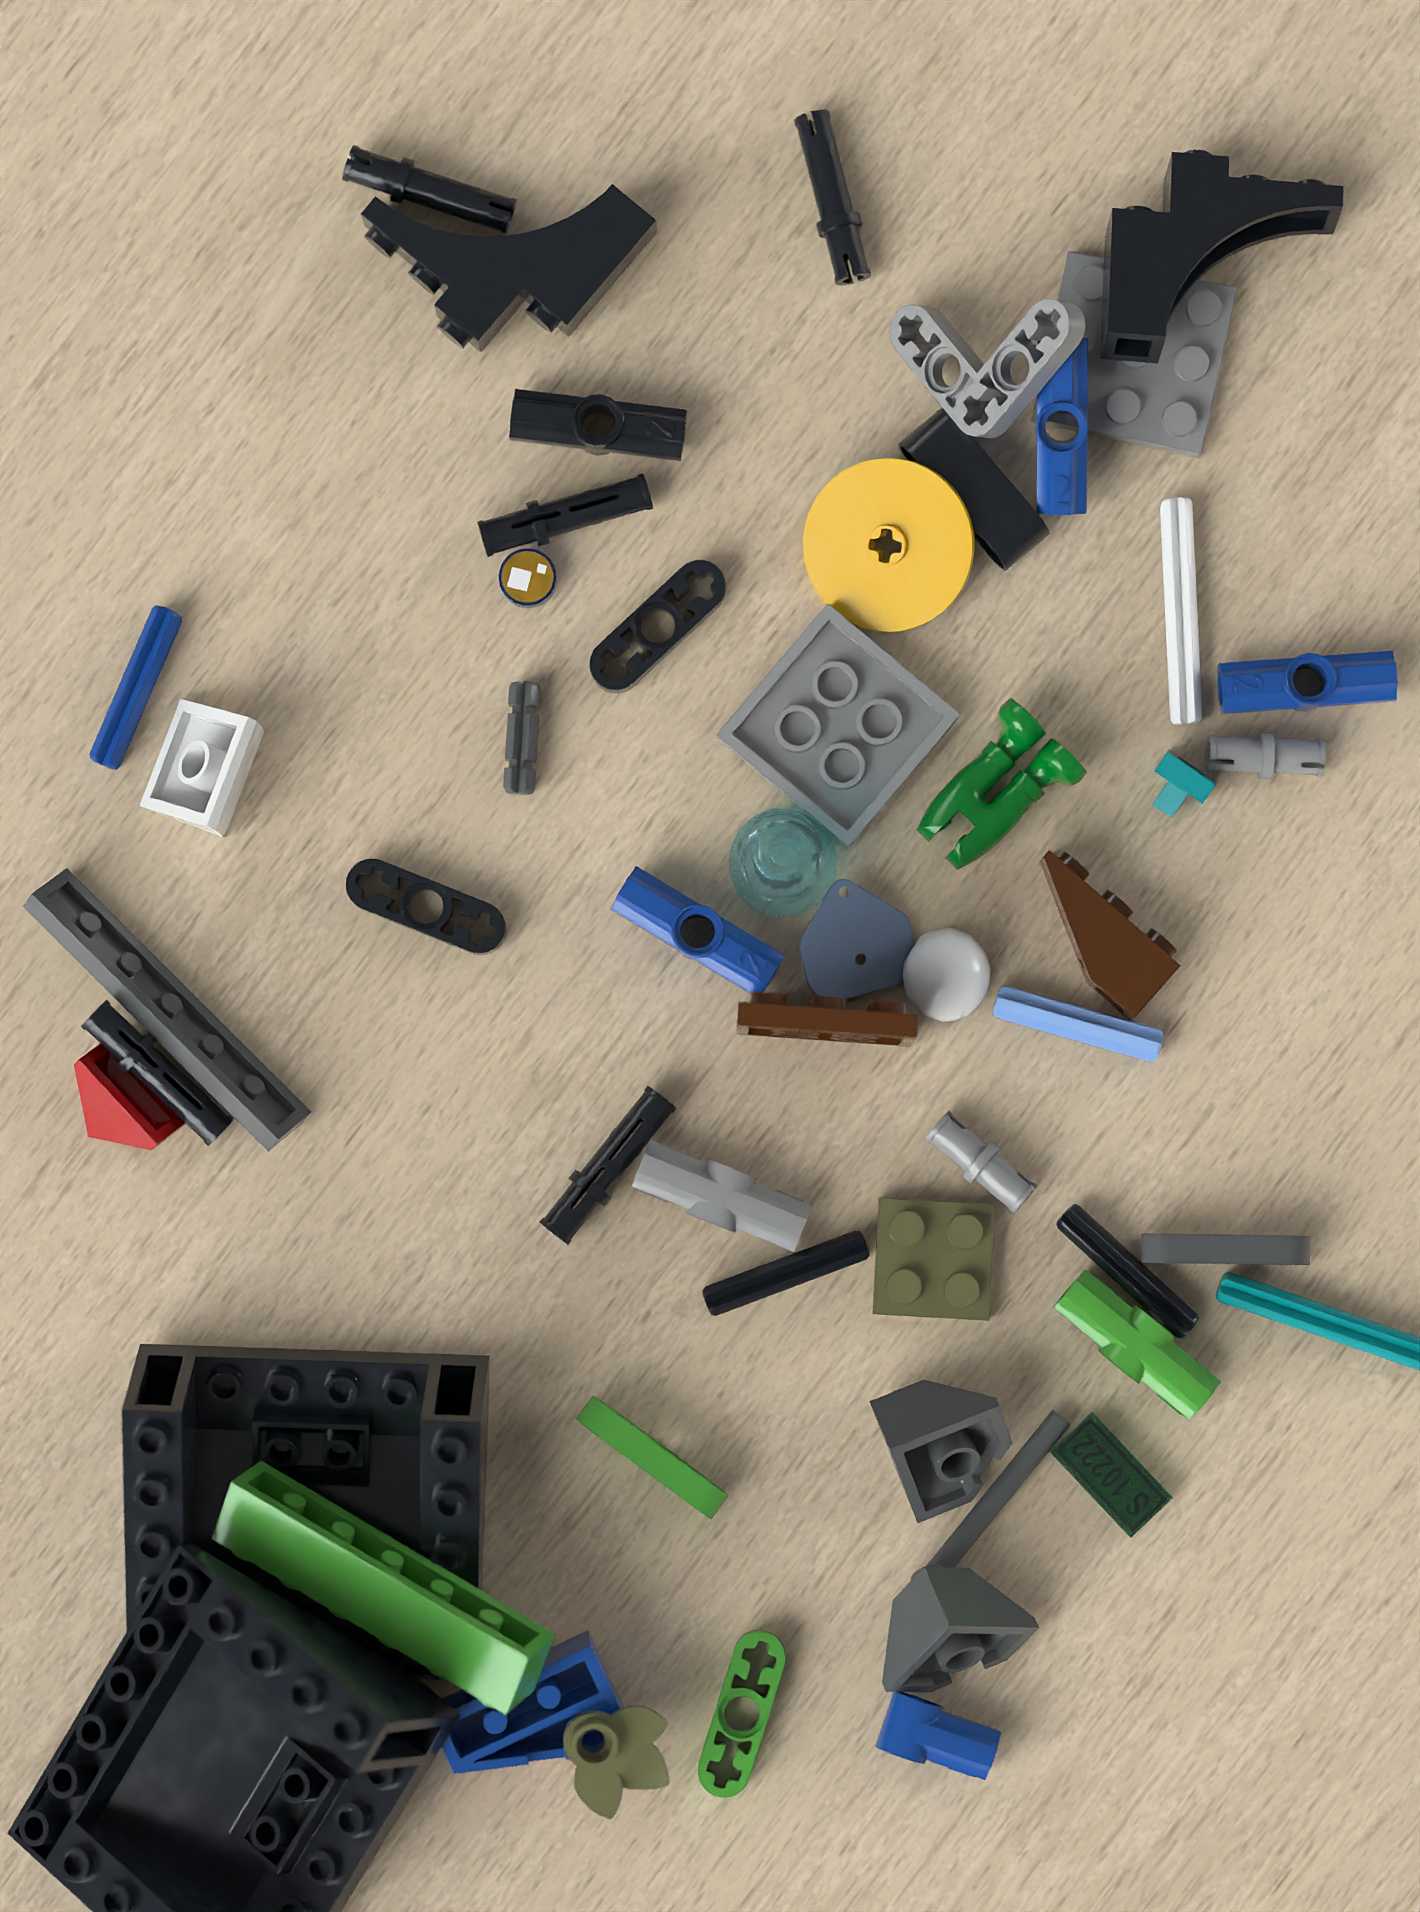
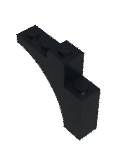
(1204, 219)
(487, 278)

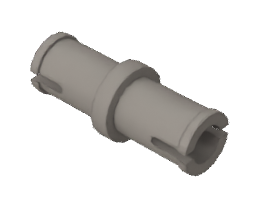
(1265, 755)
(981, 1162)

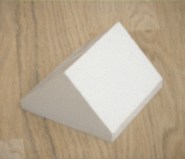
(203, 766)

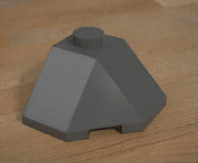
(940, 1442)
(948, 1624)

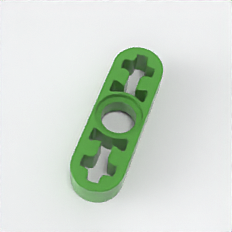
(652, 1457)
(714, 1750)

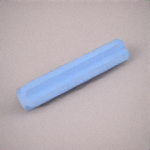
(1078, 1023)

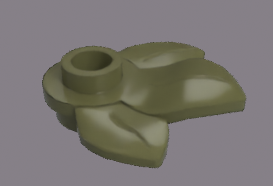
(622, 1758)

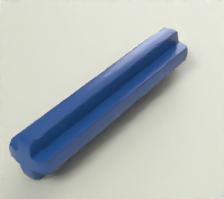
(135, 687)

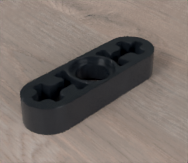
(698, 607)
(391, 877)

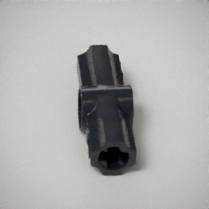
(559, 421)

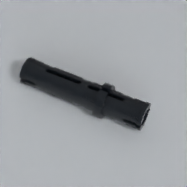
(428, 189)
(838, 221)
(564, 515)
(156, 1072)
(562, 1218)

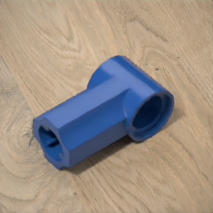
(924, 1732)

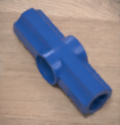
(1063, 464)
(1343, 678)
(664, 912)

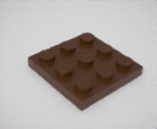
(826, 1020)

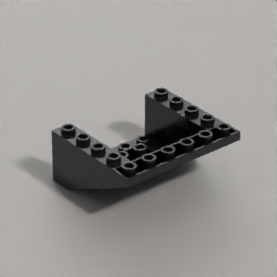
(365, 1429)
(230, 1757)

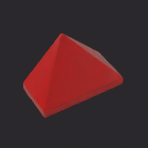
(120, 1105)

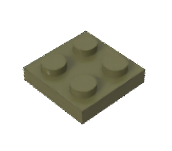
(933, 1259)

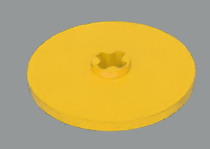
(922, 515)

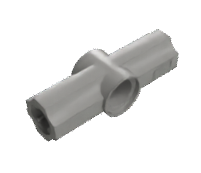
(721, 1196)

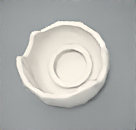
(946, 974)

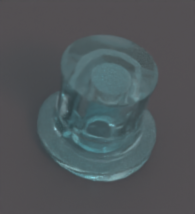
(782, 862)

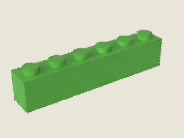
(383, 1587)

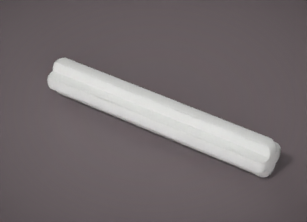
(1181, 611)

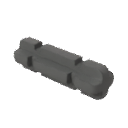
(522, 737)

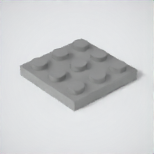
(1143, 402)
(838, 725)

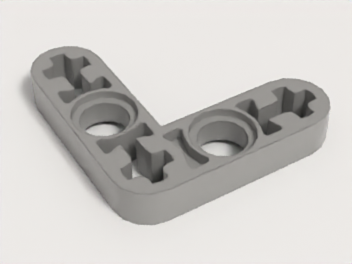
(987, 381)

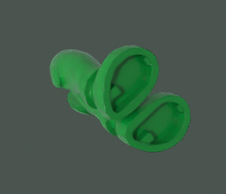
(972, 783)

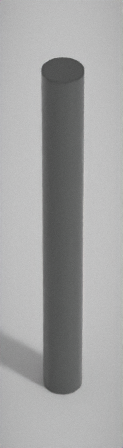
(1001, 1491)

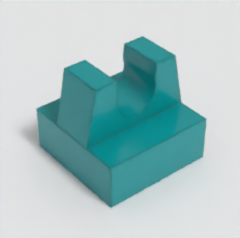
(1182, 780)

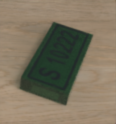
(1110, 1474)

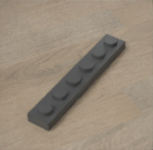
(167, 1009)

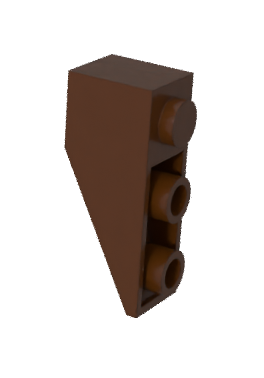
(1110, 949)

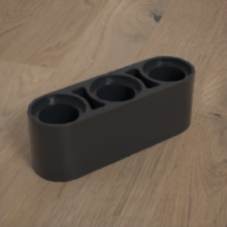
(998, 512)

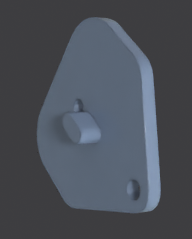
(853, 927)

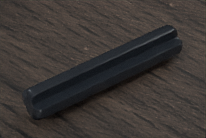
(1127, 1271)
(785, 1273)

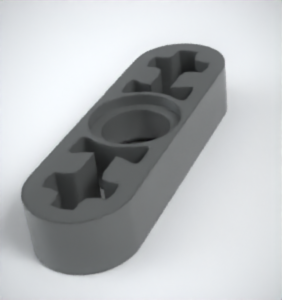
(1225, 1249)

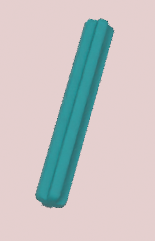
(1319, 1319)

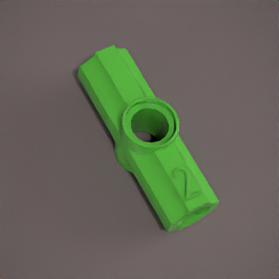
(1137, 1344)

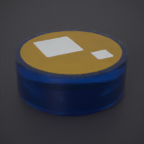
(527, 578)

